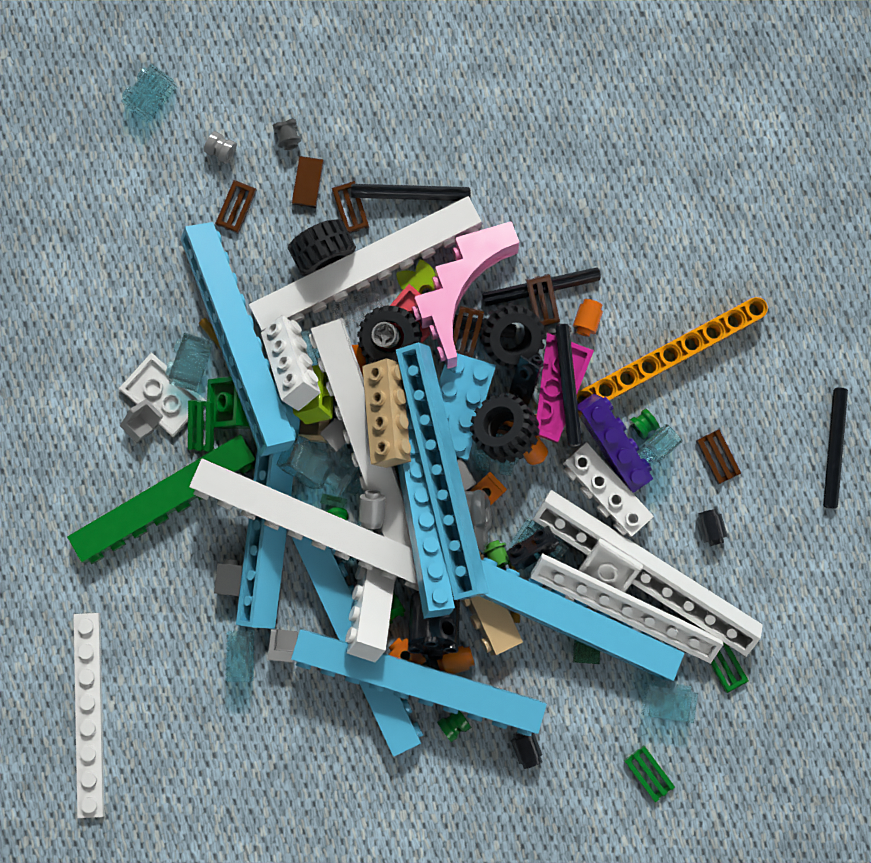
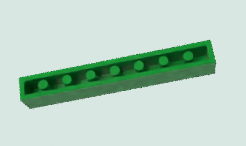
(155, 504)

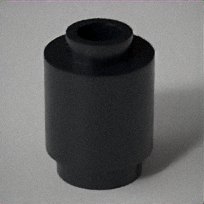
(712, 527)
(527, 750)

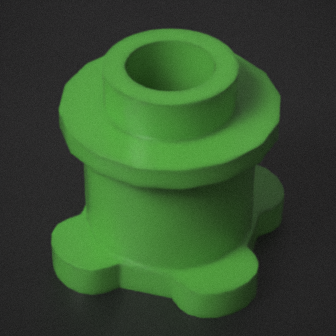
(497, 552)

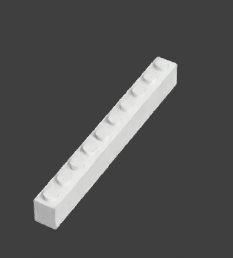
(368, 264)
(347, 386)
(305, 521)
(656, 576)

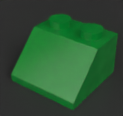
(227, 405)

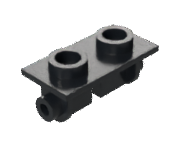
(526, 377)
(522, 553)

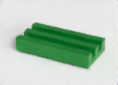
(197, 424)
(735, 684)
(662, 791)

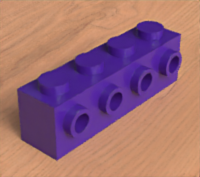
(613, 442)

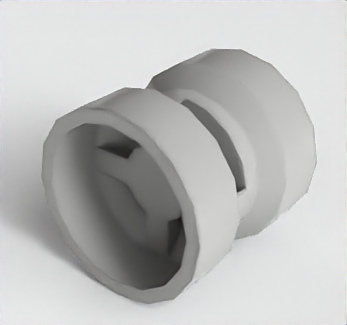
(220, 147)
(381, 334)

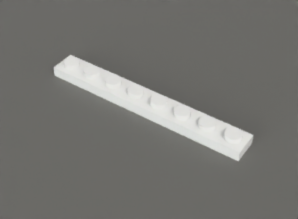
(626, 608)
(89, 715)

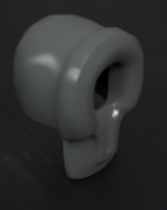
(481, 516)

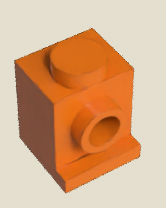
(493, 484)
(399, 646)

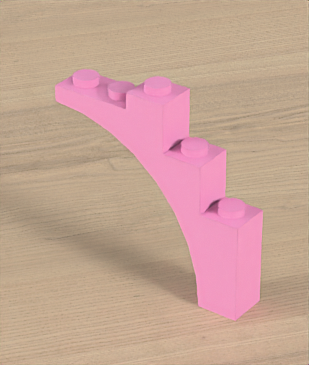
(472, 257)

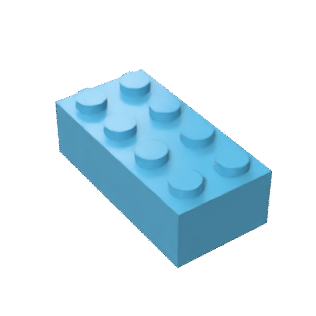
(463, 391)

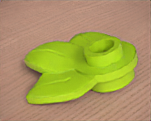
(420, 279)

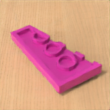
(550, 404)

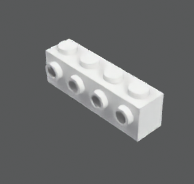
(290, 362)
(607, 490)
(370, 614)

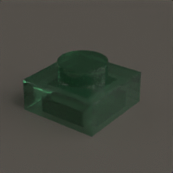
(333, 501)
(585, 654)

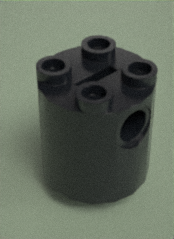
(435, 634)

